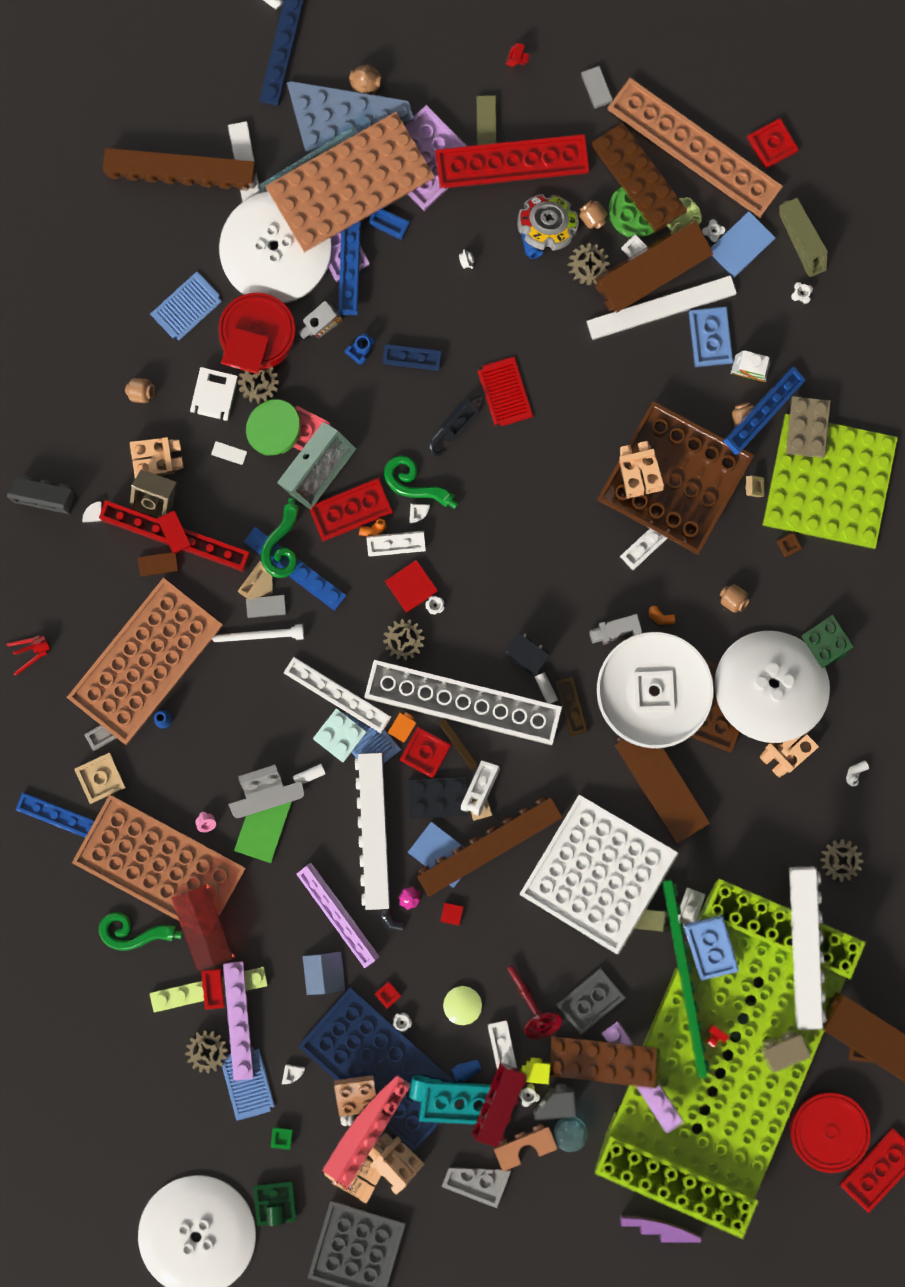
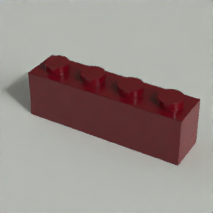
(499, 1105)

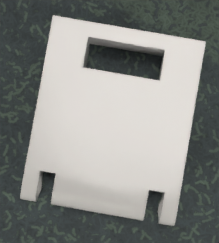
(214, 397)

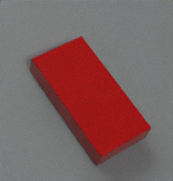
(174, 532)
(213, 989)

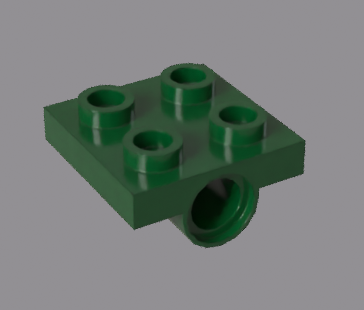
(828, 641)
(274, 1203)

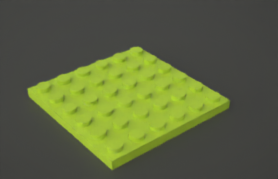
(835, 494)

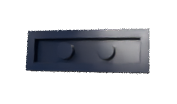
(411, 357)

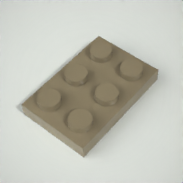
(807, 427)

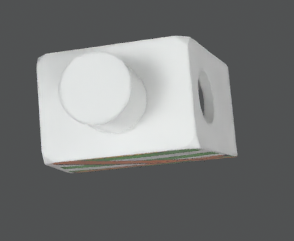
(751, 366)

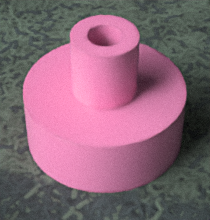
(205, 822)

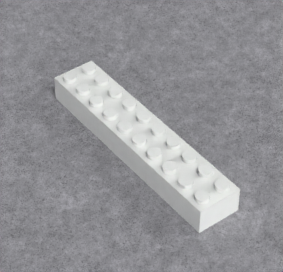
(463, 702)

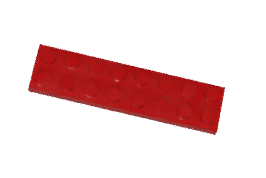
(511, 161)

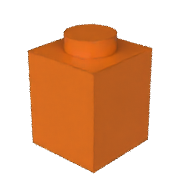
(402, 727)

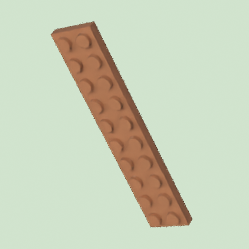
(695, 147)

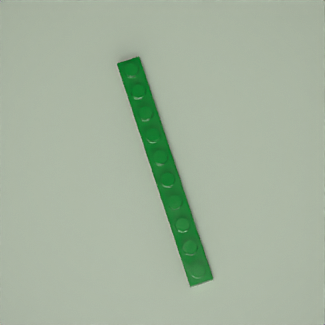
(688, 987)

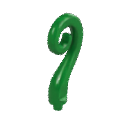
(440, 494)
(289, 519)
(163, 932)

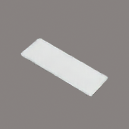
(228, 453)

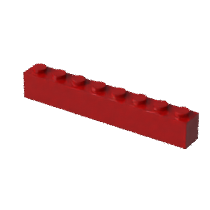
(150, 528)

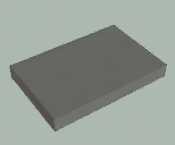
(590, 1001)

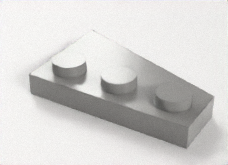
(477, 1183)

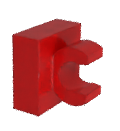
(517, 55)
(716, 1035)

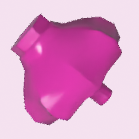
(409, 898)

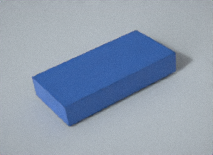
(389, 223)

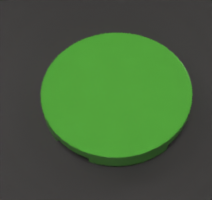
(627, 217)
(273, 427)

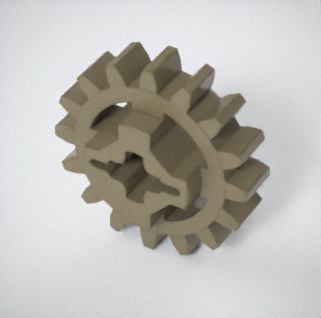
(588, 256)
(255, 390)
(395, 637)
(831, 869)
(211, 1060)

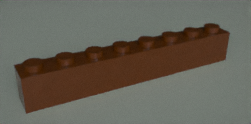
(179, 168)
(489, 846)

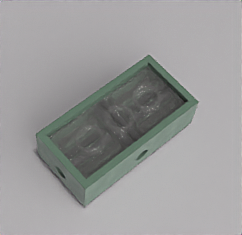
(316, 465)

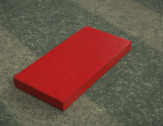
(351, 509)
(877, 1171)

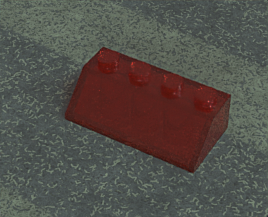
(202, 927)

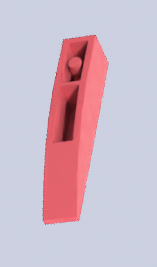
(365, 1132)

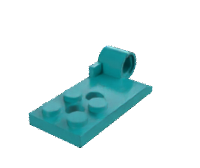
(439, 1099)

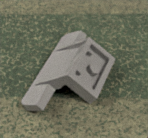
(264, 791)

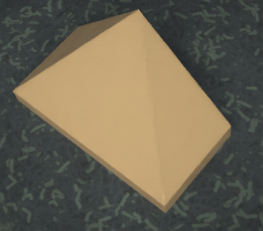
(257, 584)

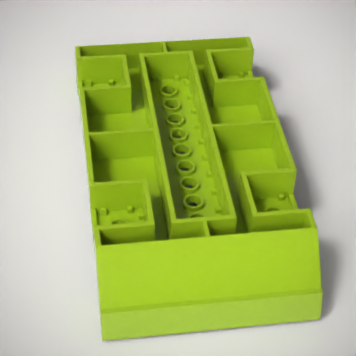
(722, 1166)

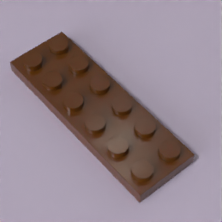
(639, 177)
(604, 1062)

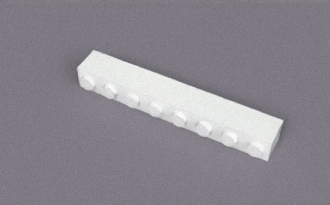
(373, 831)
(806, 947)

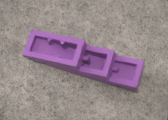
(667, 1231)

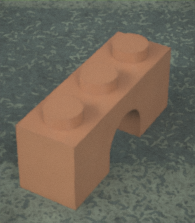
(539, 1138)

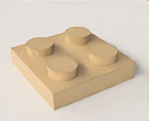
(100, 778)

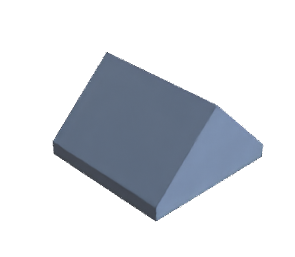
(324, 973)

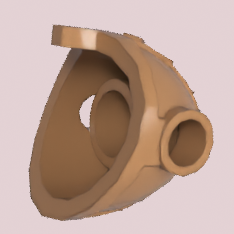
(365, 79)

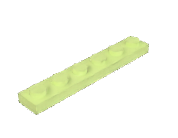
(193, 992)

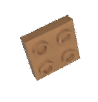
(354, 1094)

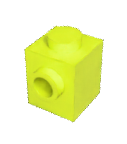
(536, 1071)

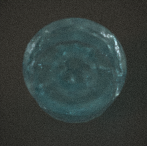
(570, 1134)

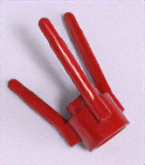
(38, 644)

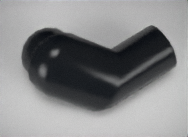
(387, 920)

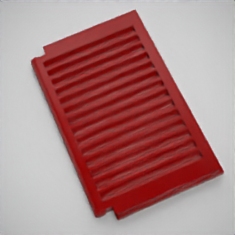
(505, 392)

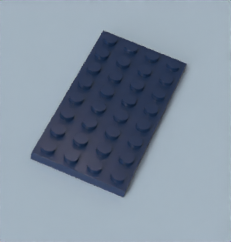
(360, 1042)

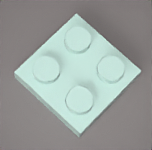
(339, 735)

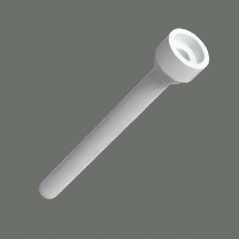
(296, 632)

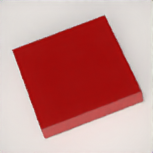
(772, 143)
(245, 350)
(411, 586)
(425, 752)

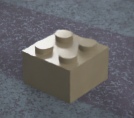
(152, 494)
(784, 1051)

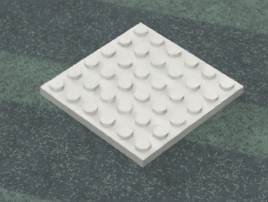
(599, 874)

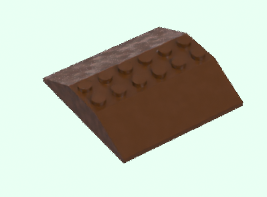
(696, 476)

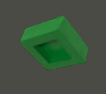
(281, 1138)

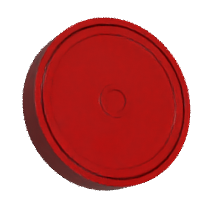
(263, 316)
(830, 1132)

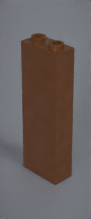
(653, 266)
(663, 789)
(866, 1034)

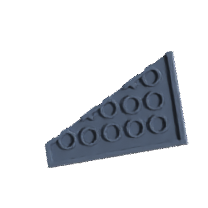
(330, 112)

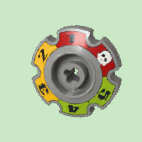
(547, 222)

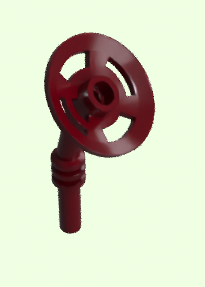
(540, 1018)

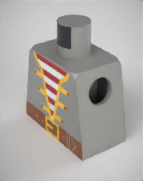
(327, 319)

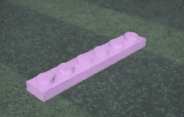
(337, 915)
(238, 1020)
(655, 1097)

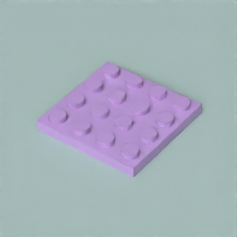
(430, 135)

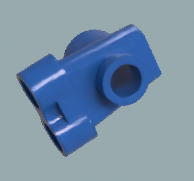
(357, 351)

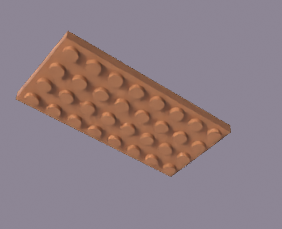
(350, 182)
(145, 661)
(153, 858)

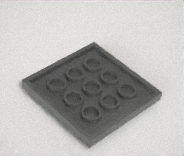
(355, 1248)

